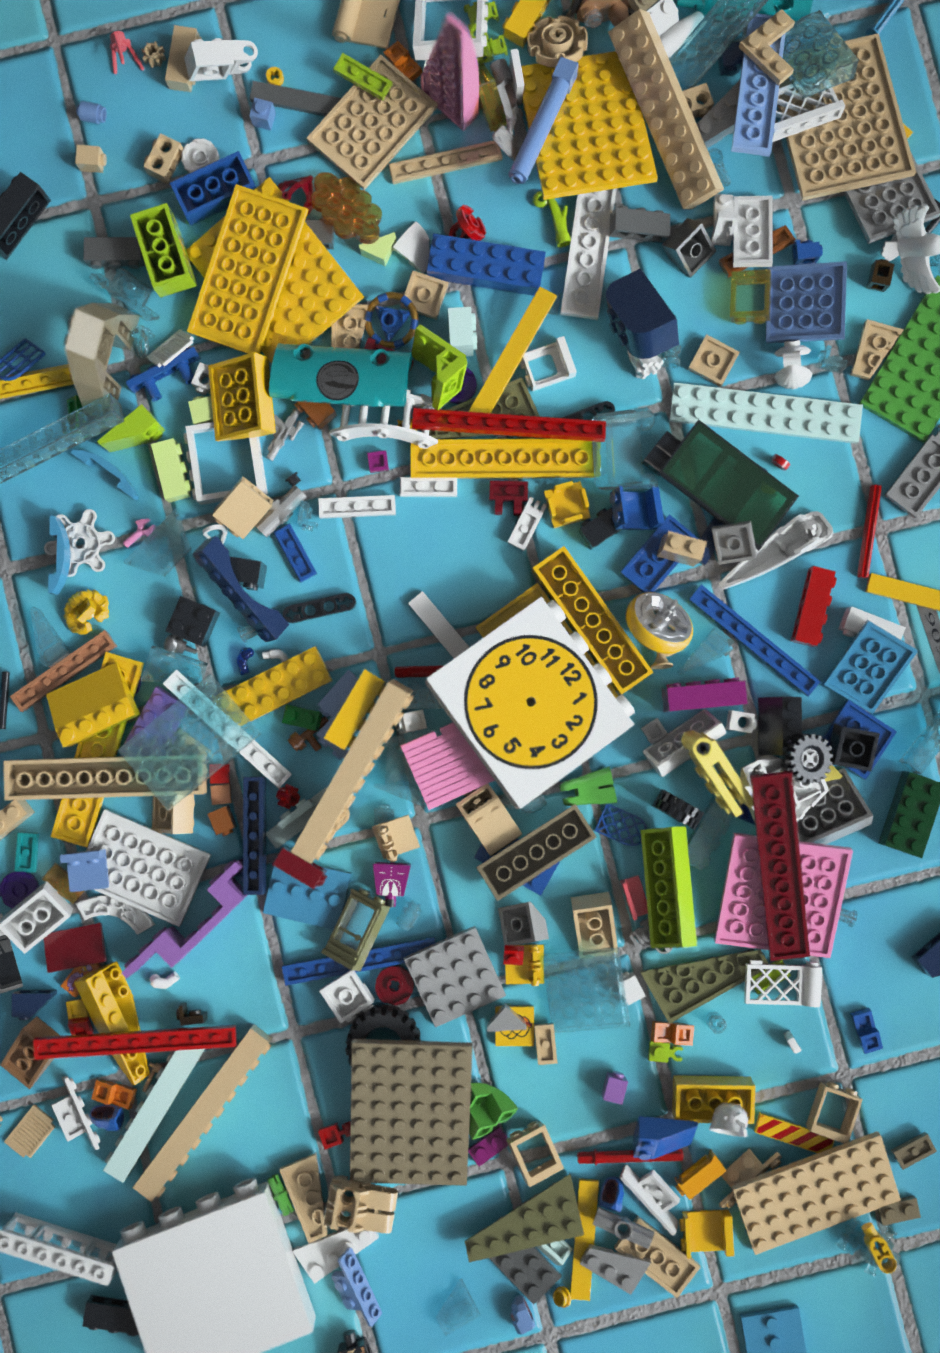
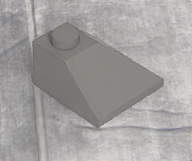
(522, 924)

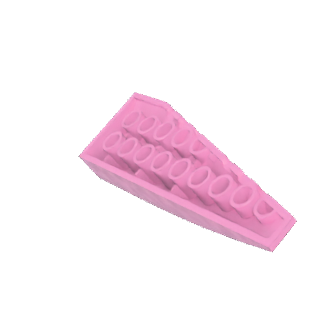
(453, 75)

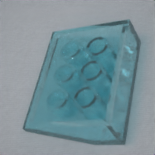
(817, 55)

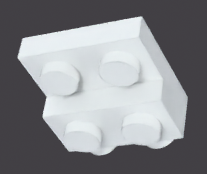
(347, 996)

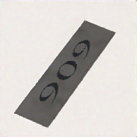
(932, 628)

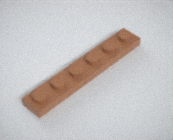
(63, 671)

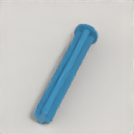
(884, 17)

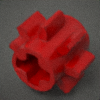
(288, 796)

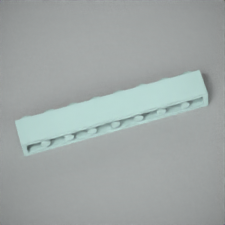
(151, 1112)

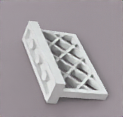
(808, 118)

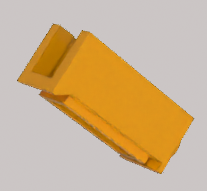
(699, 1175)

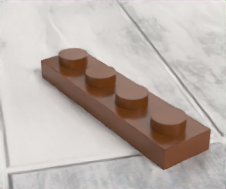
(781, 239)

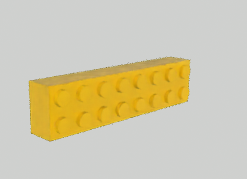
(592, 620)

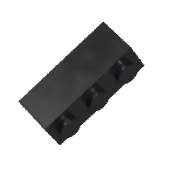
(777, 722)

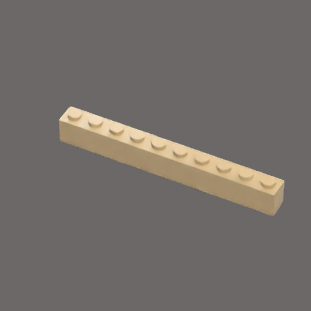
(201, 1114)

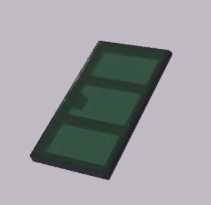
(727, 482)

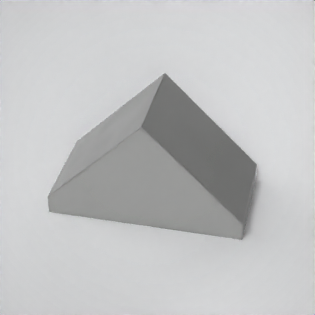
(506, 1020)

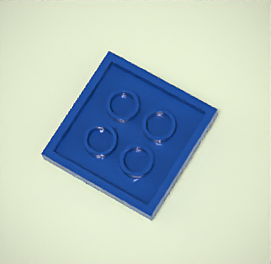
(855, 716)

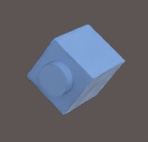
(262, 114)

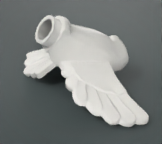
(914, 248)

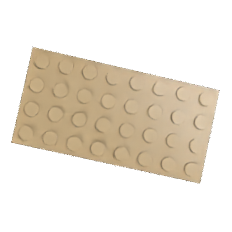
(816, 1192)

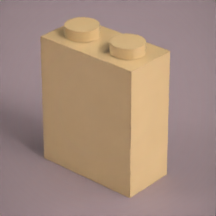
(242, 508)
(681, 548)

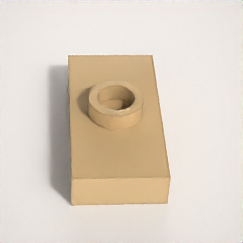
(545, 1043)

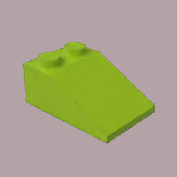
(137, 429)

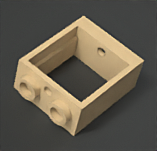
(844, 1133)
(542, 1171)

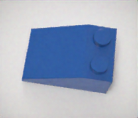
(661, 1136)

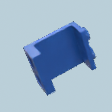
(636, 509)

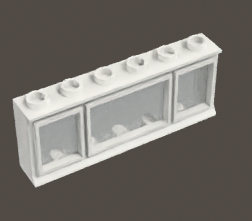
(59, 1248)

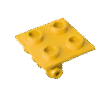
(532, 969)

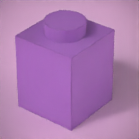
(614, 1087)

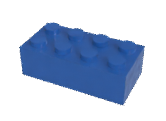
(211, 187)

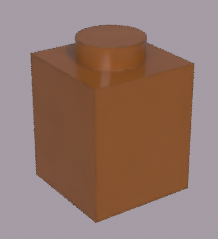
(222, 821)

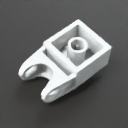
(217, 58)

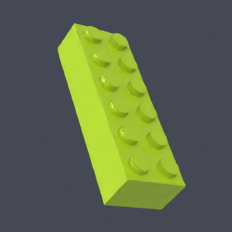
(668, 887)

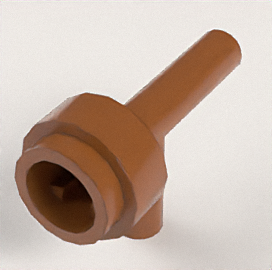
(298, 743)

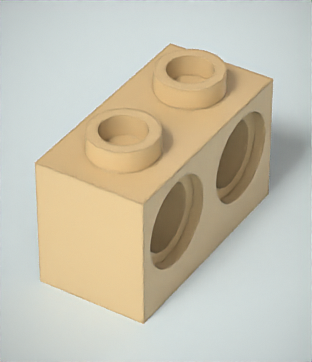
(699, 93)
(168, 159)

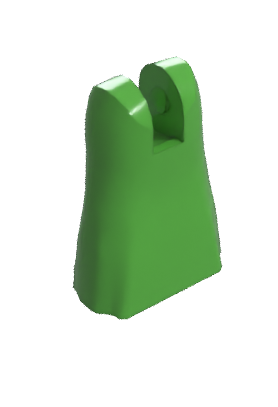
(591, 788)

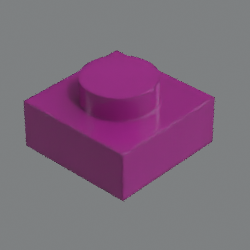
(378, 461)

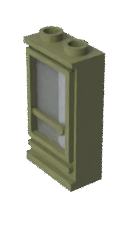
(356, 929)

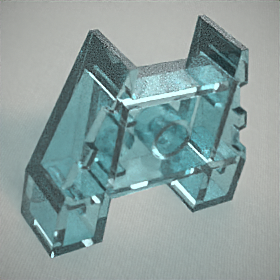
(399, 776)

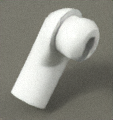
(163, 983)

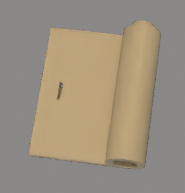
(365, 22)

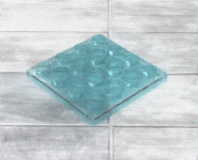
(585, 990)

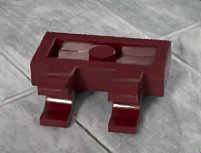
(508, 491)

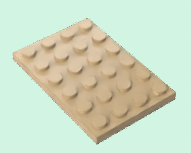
(368, 132)

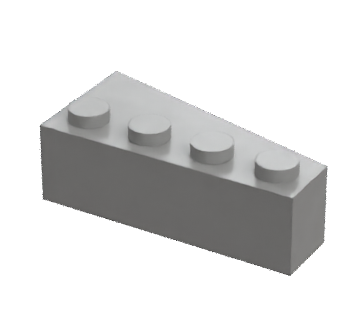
(720, 118)

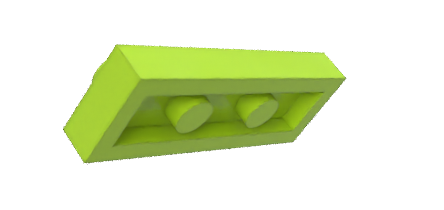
(362, 76)

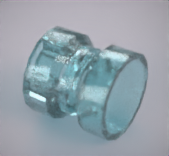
(671, 357)

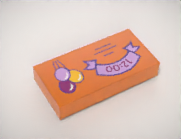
(77, 973)

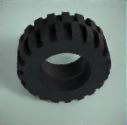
(382, 1017)

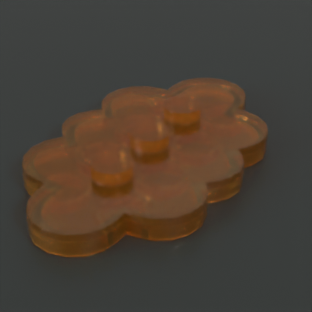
(346, 208)

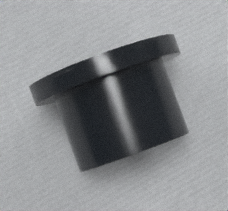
(293, 479)

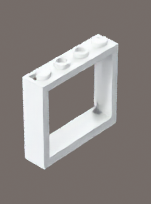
(423, 48)
(195, 472)

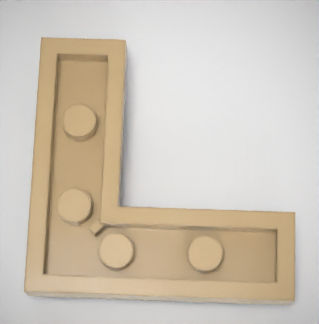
(758, 47)

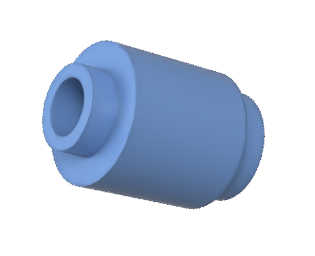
(91, 112)

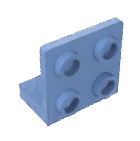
(86, 870)

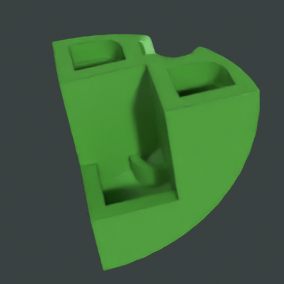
(488, 1109)

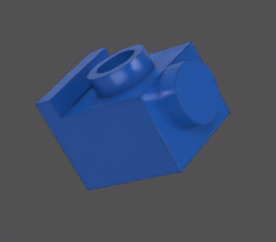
(806, 252)

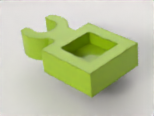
(662, 1051)

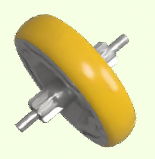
(657, 635)

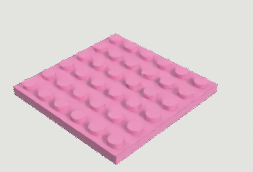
(742, 905)

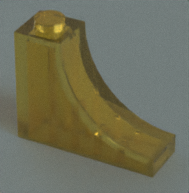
(490, 100)

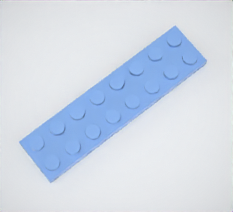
(756, 102)

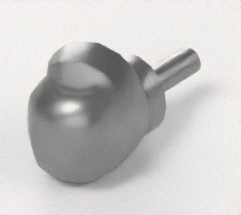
(177, 645)

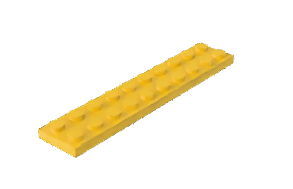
(503, 459)
(79, 816)

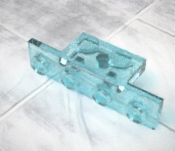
(129, 290)

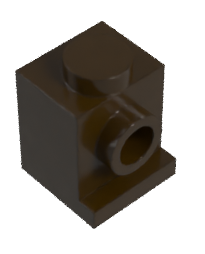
(882, 282)

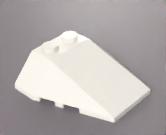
(805, 794)

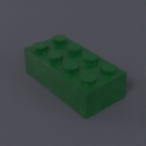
(911, 814)

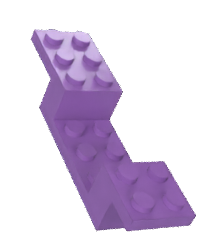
(171, 943)

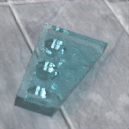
(163, 663)

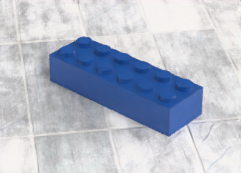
(485, 264)

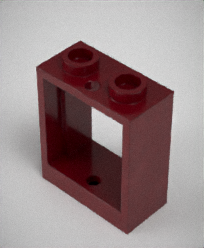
(307, 873)

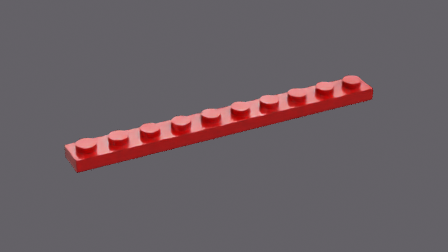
(509, 425)
(134, 1042)

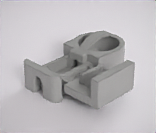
(643, 935)

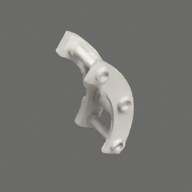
(383, 430)

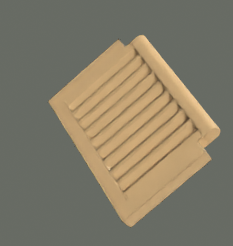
(30, 1132)

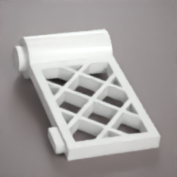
(807, 982)

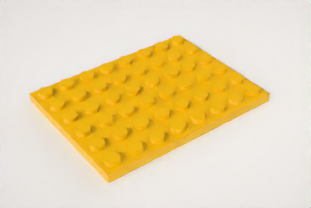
(597, 134)
(312, 294)

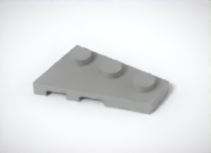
(617, 1268)

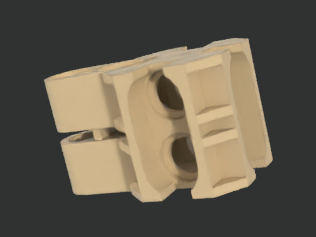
(370, 1207)

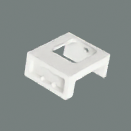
(561, 358)

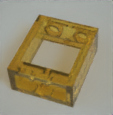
(749, 278)

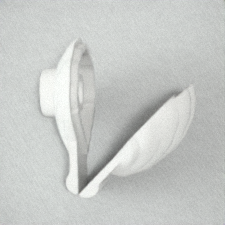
(793, 374)

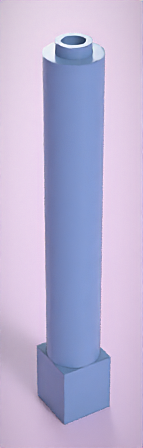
(560, 86)

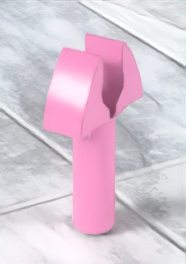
(139, 532)

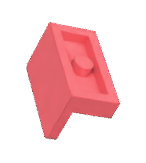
(634, 896)

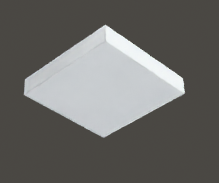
(516, 72)

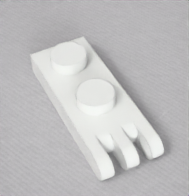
(526, 524)

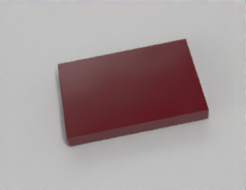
(74, 948)

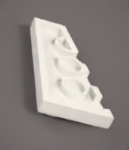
(321, 1255)

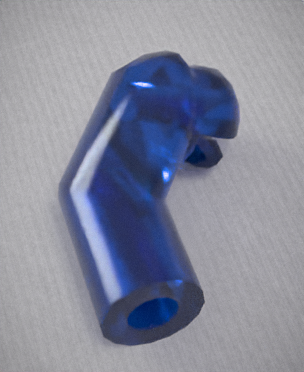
(242, 659)

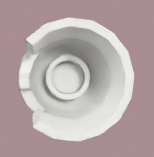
(730, 1120)

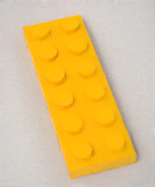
(281, 684)

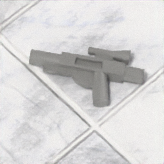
(282, 432)

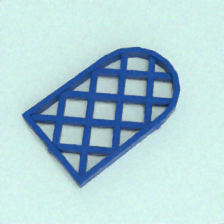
(614, 823)

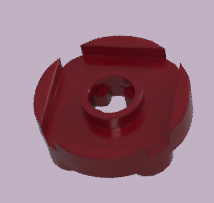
(390, 995)

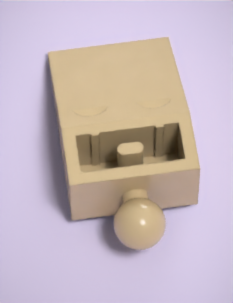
(488, 820)

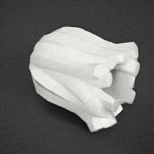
(645, 366)

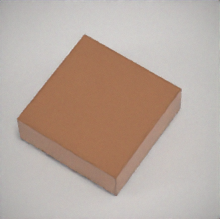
(221, 794)

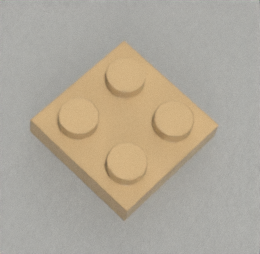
(426, 294)
(713, 360)

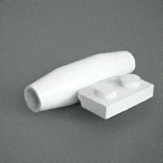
(669, 27)

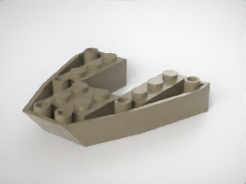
(89, 346)

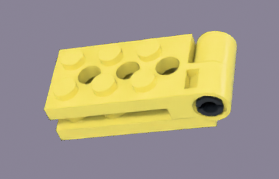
(705, 753)

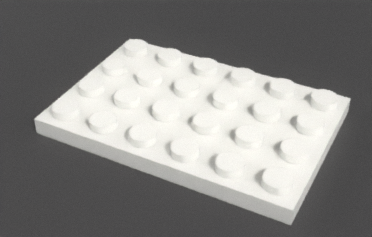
(148, 867)

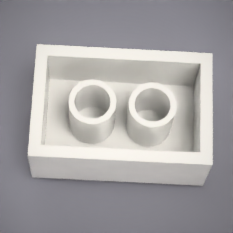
(35, 917)

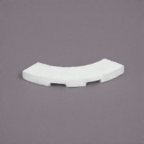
(106, 906)

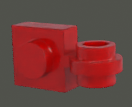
(332, 1134)

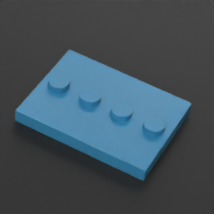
(870, 666)
(299, 902)
(773, 1331)

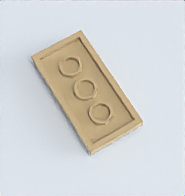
(668, 1263)

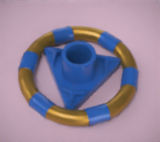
(391, 320)

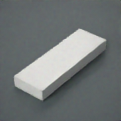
(428, 487)

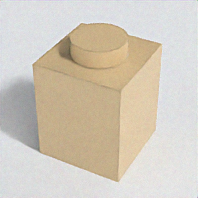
(90, 158)

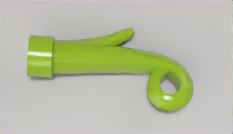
(559, 219)

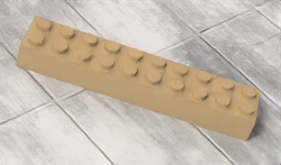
(665, 109)
(350, 775)
(75, 779)

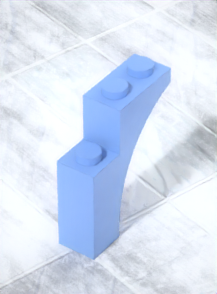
(331, 705)

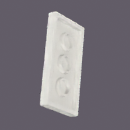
(753, 231)

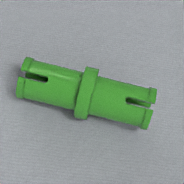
(280, 1194)

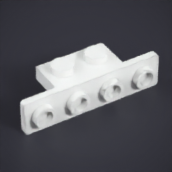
(71, 1116)
(654, 1195)

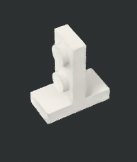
(724, 219)

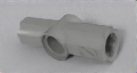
(280, 511)
(636, 1233)

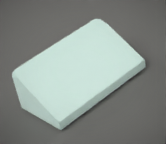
(556, 1251)

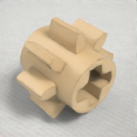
(153, 54)

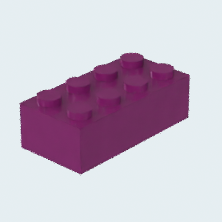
(704, 696)

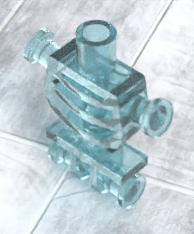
(858, 1238)

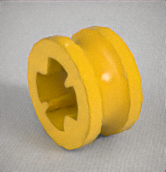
(274, 71)

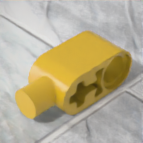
(879, 1254)

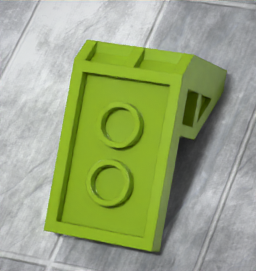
(442, 359)

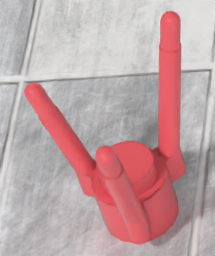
(120, 45)

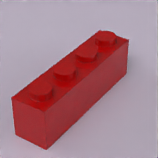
(813, 606)

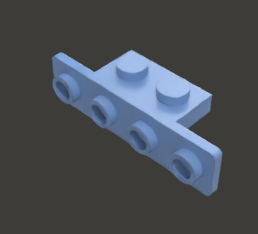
(355, 1288)

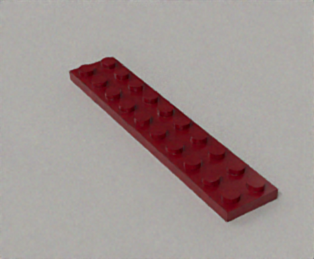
(780, 865)

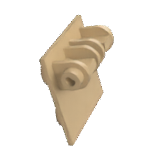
(395, 837)

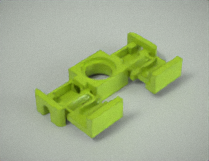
(493, 46)

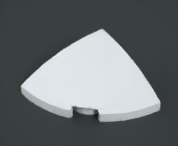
(414, 247)

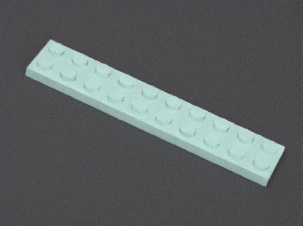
(766, 413)

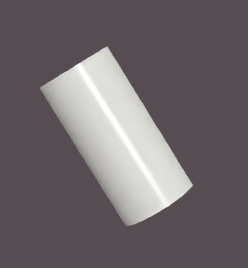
(669, 752)

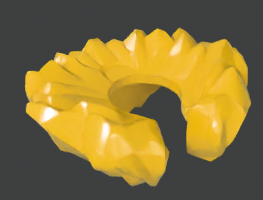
(101, 613)

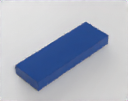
(295, 553)

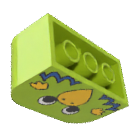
(163, 250)

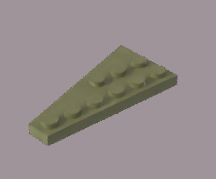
(513, 401)
(693, 983)
(536, 1222)

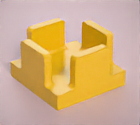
(567, 504)

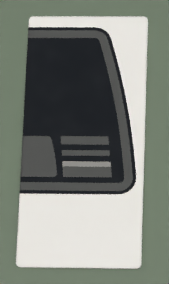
(9, 972)

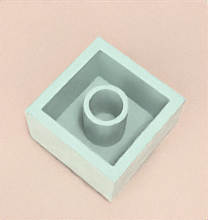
(461, 329)

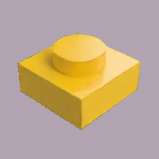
(85, 611)

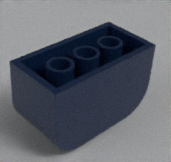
(640, 316)

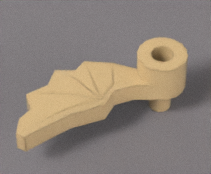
(156, 1068)

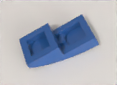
(866, 1030)

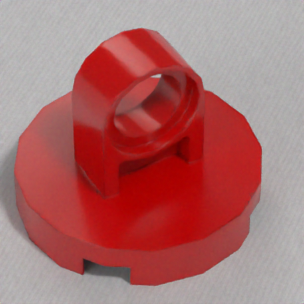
(469, 225)

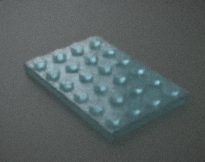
(189, 742)

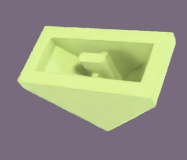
(380, 250)

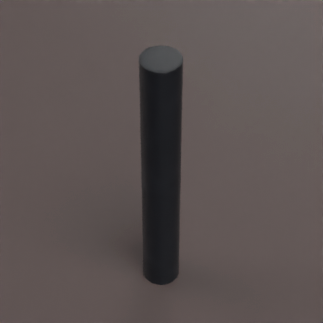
(4, 699)

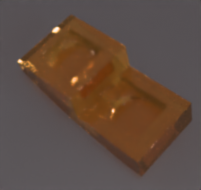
(58, 879)

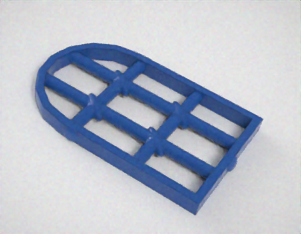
(20, 354)

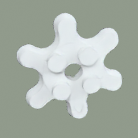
(93, 542)

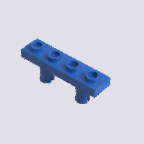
(154, 373)

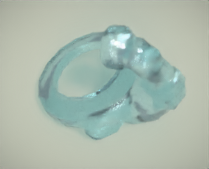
(139, 335)

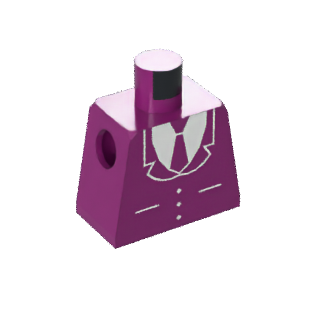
(391, 880)

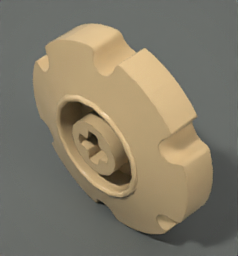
(557, 39)

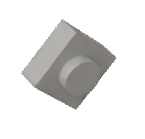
(654, 731)

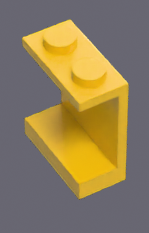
(707, 1231)

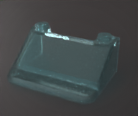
(620, 457)

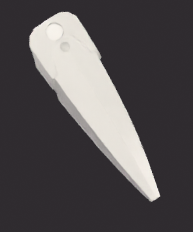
(784, 545)

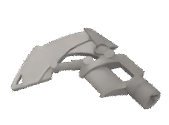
(504, 136)

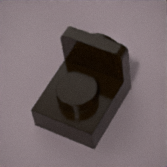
(193, 1017)

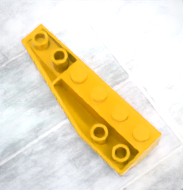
(112, 1011)

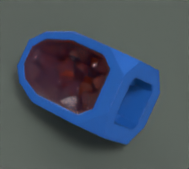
(107, 1117)
(612, 1194)

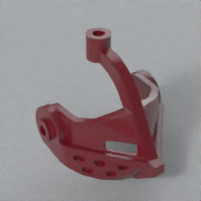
(305, 183)

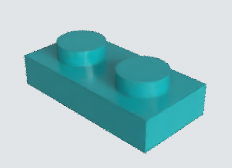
(26, 852)

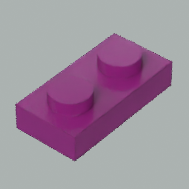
(488, 1146)

